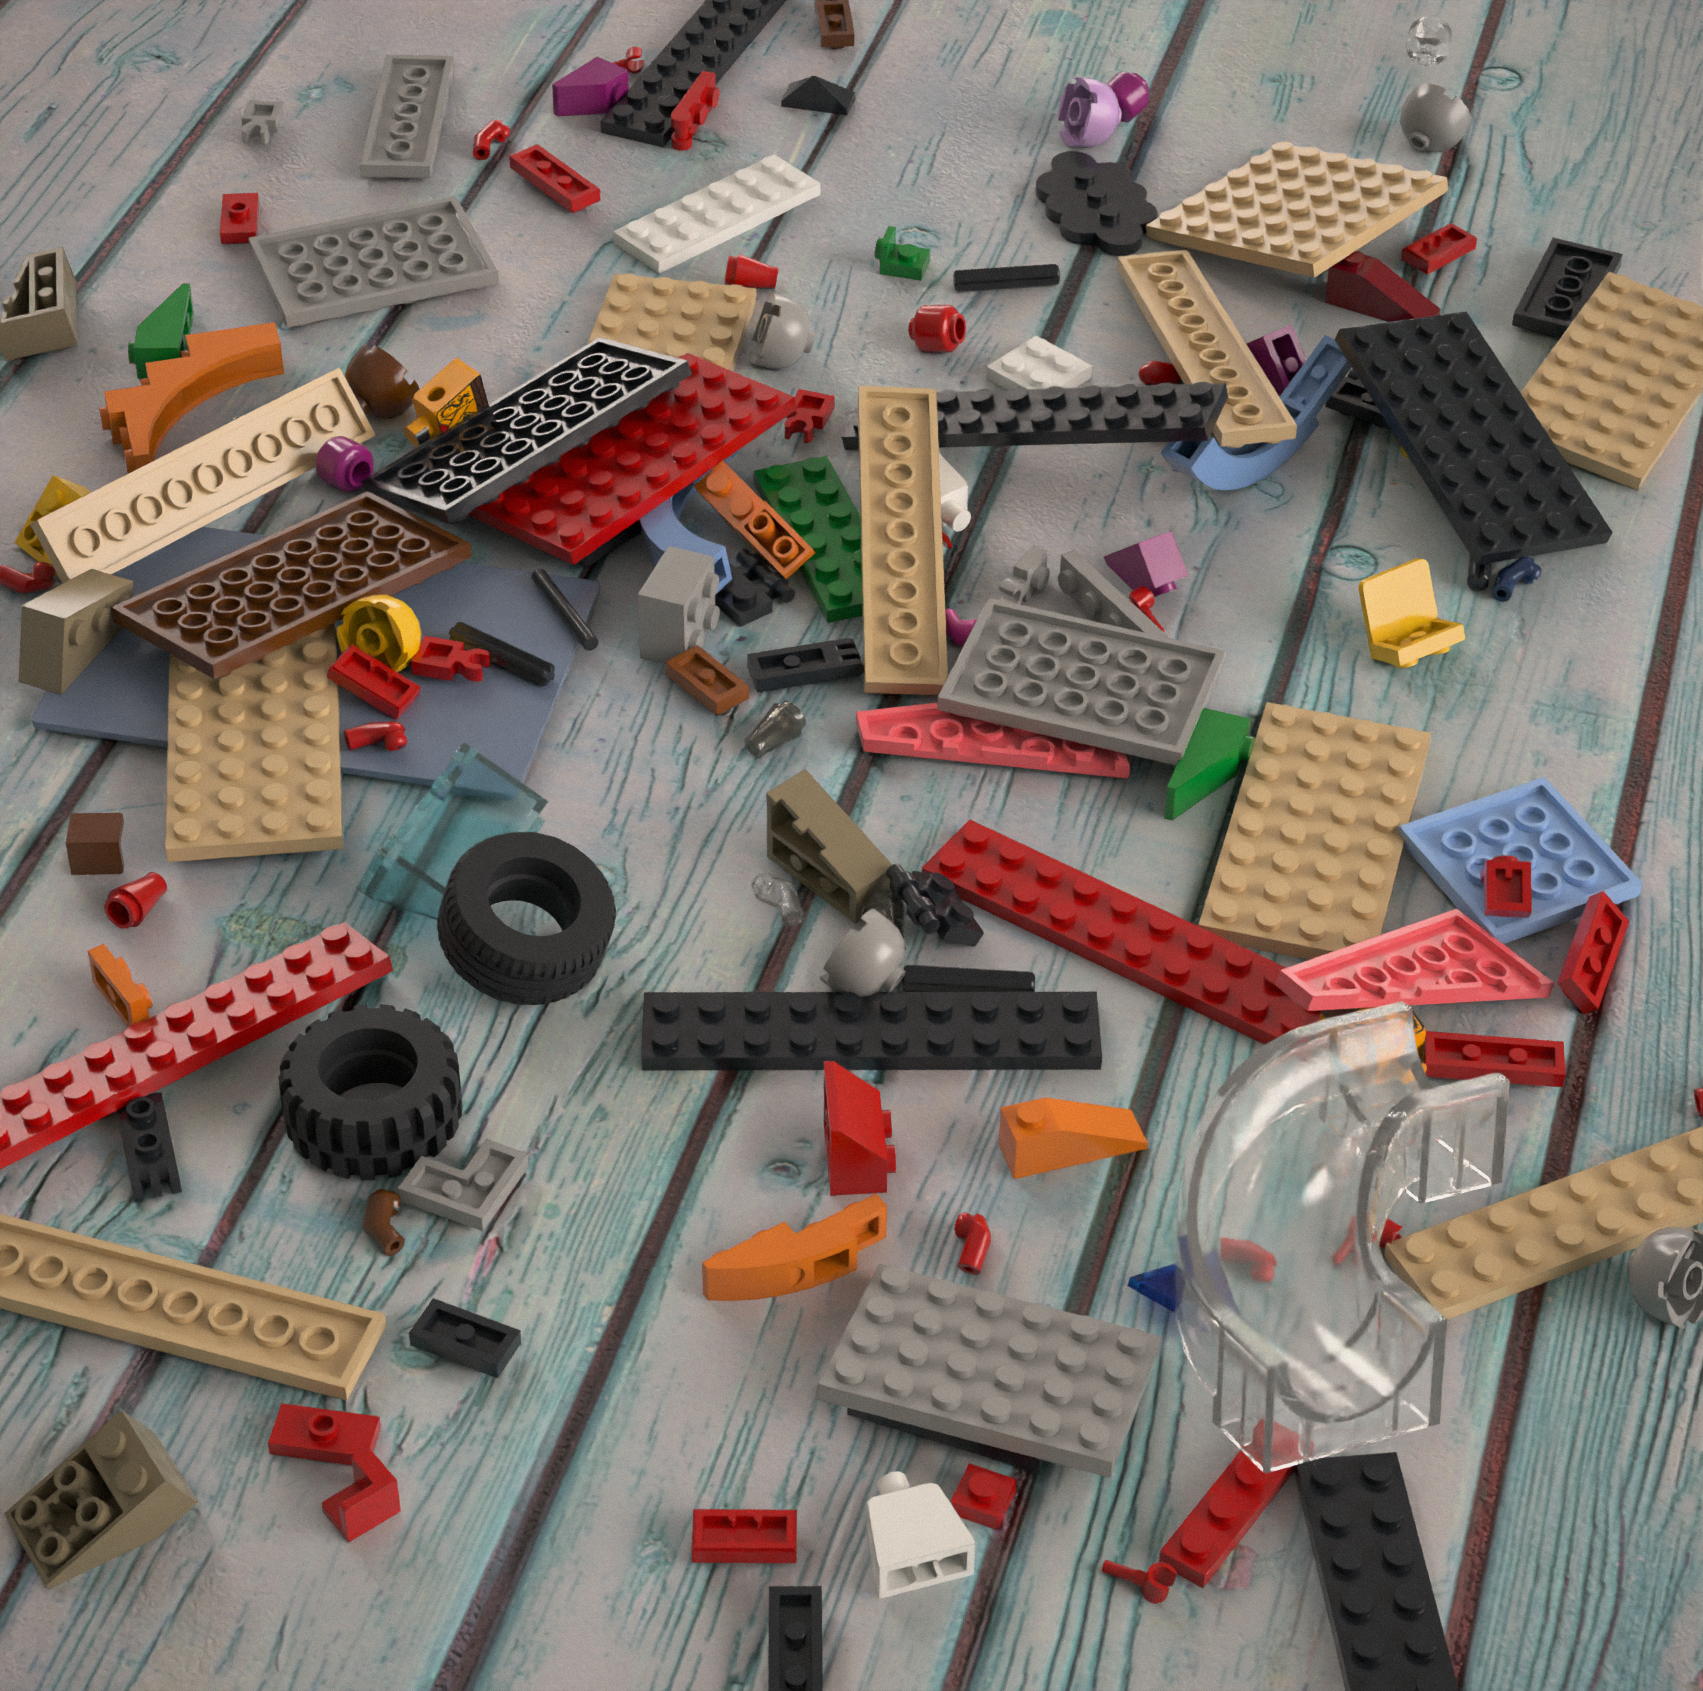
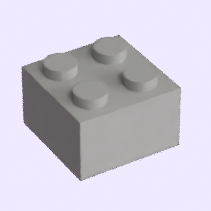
(677, 604)

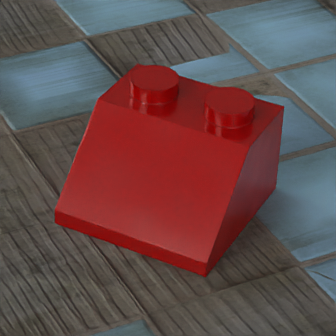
(855, 1134)

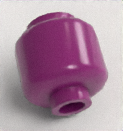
(1131, 94)
(344, 463)

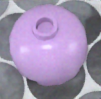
(1088, 113)

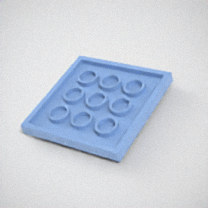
(1535, 827)

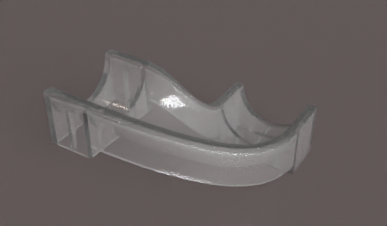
(1284, 1226)

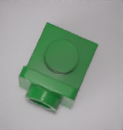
(901, 260)

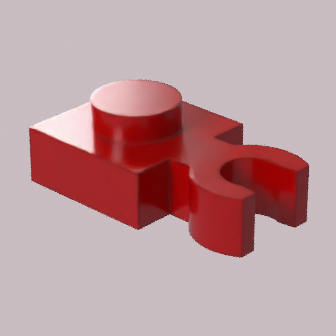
(811, 412)
(445, 658)

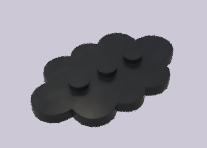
(1095, 203)

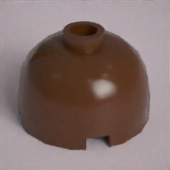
(379, 383)

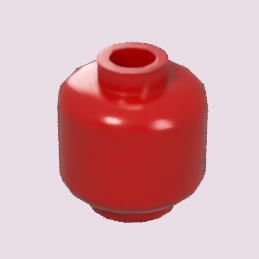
(937, 328)

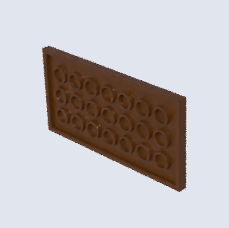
(289, 584)

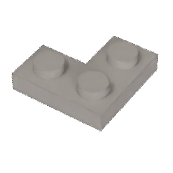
(469, 1194)

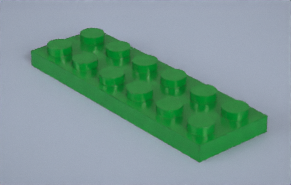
(824, 516)

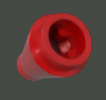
(750, 273)
(133, 901)

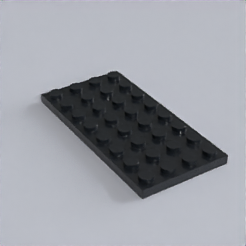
(526, 429)
(1473, 437)

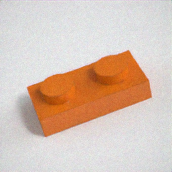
(115, 983)

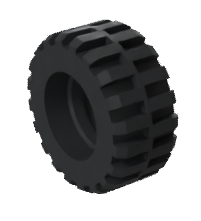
(379, 1133)

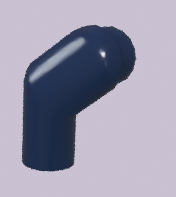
(1509, 575)

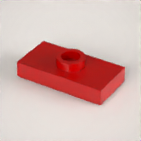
(239, 217)
(1439, 248)
(373, 682)
(322, 1434)
(744, 1536)

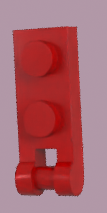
(693, 110)

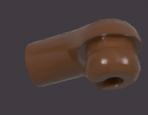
(377, 1221)

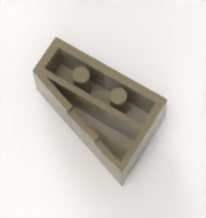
(42, 307)
(69, 628)
(823, 845)

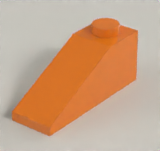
(1064, 1133)

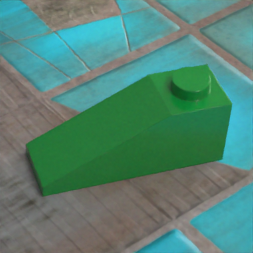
(163, 331)
(1209, 760)

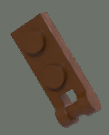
(834, 23)

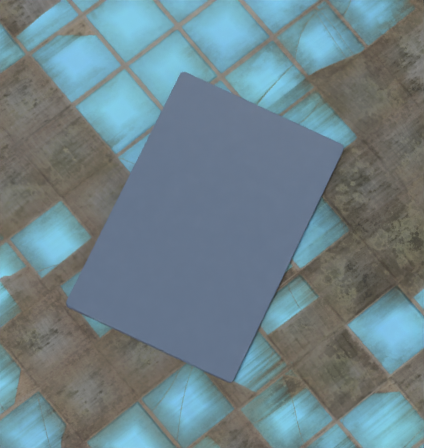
(501, 717)

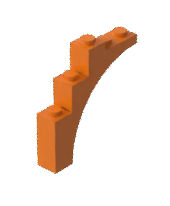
(173, 387)

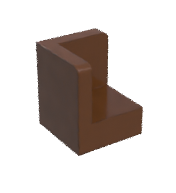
(95, 843)

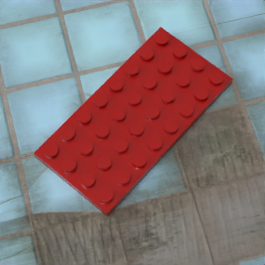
(638, 463)

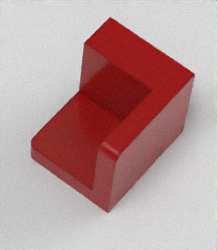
(365, 1502)

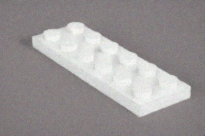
(716, 213)

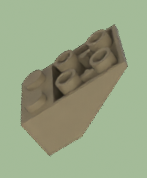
(100, 1502)

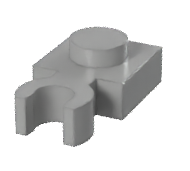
(261, 119)
(1028, 576)

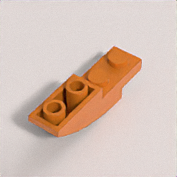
(754, 520)
(788, 1262)

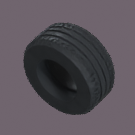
(515, 964)

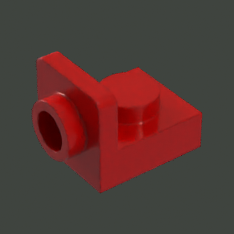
(1507, 887)

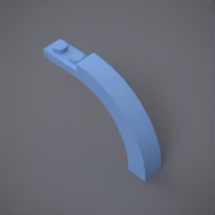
(1239, 467)
(663, 529)

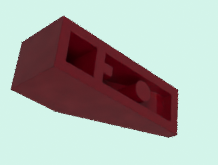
(1374, 290)

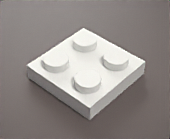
(1038, 366)

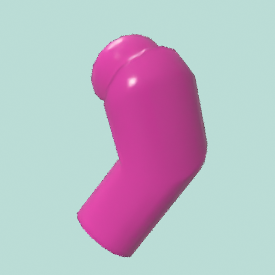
(956, 628)

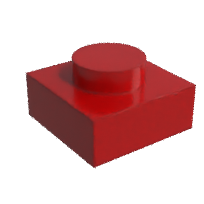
(983, 1496)

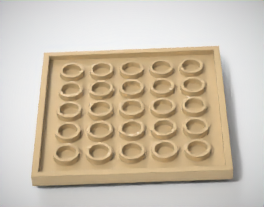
(1297, 208)

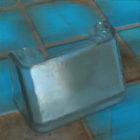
(461, 808)

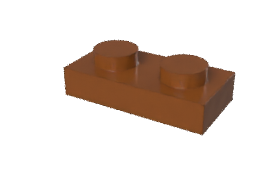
(707, 680)

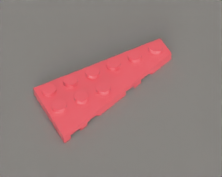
(946, 736)
(1418, 964)

